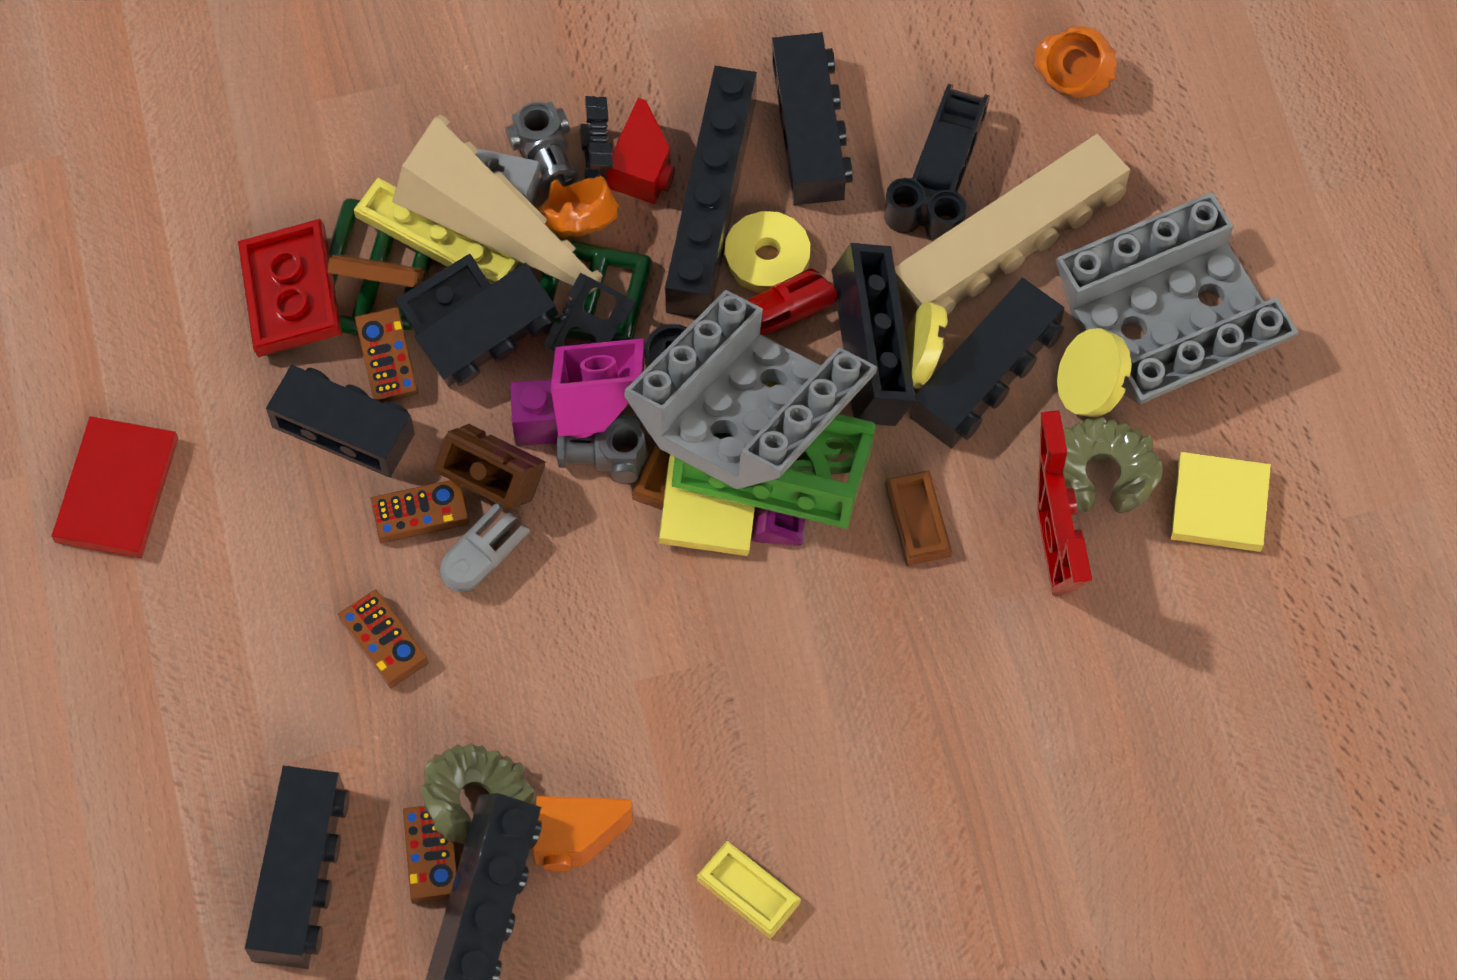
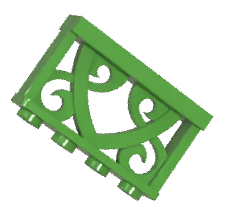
(807, 485)

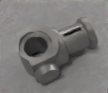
(543, 145)
(603, 450)

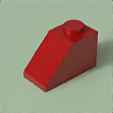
(641, 157)

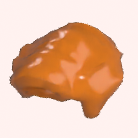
(1076, 61)
(579, 207)

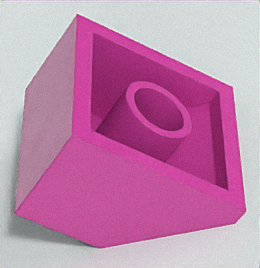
(592, 384)

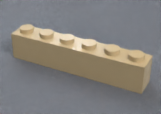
(1013, 227)

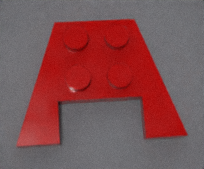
(1062, 545)

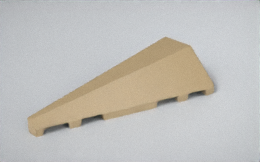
(460, 192)

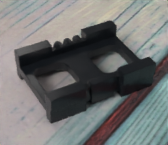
(594, 138)
(577, 317)

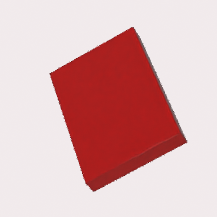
(289, 288)
(115, 487)

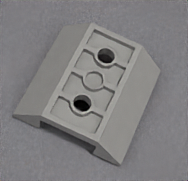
(1154, 281)
(715, 385)

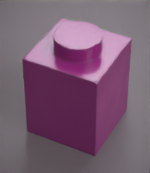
(533, 413)

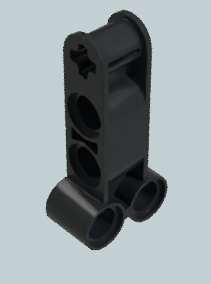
(939, 169)

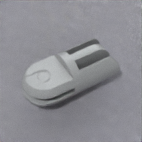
(474, 556)

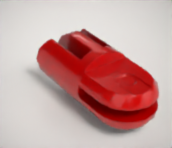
(794, 300)

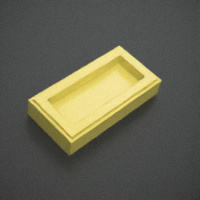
(748, 889)

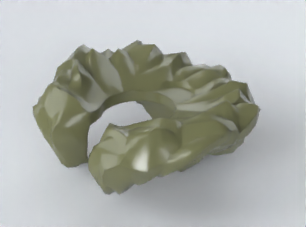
(1127, 447)
(464, 769)

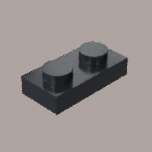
(442, 293)

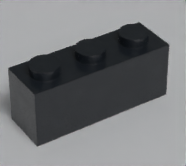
(488, 326)
(341, 420)

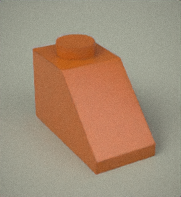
(578, 829)

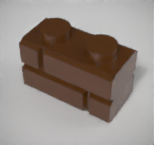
(489, 466)

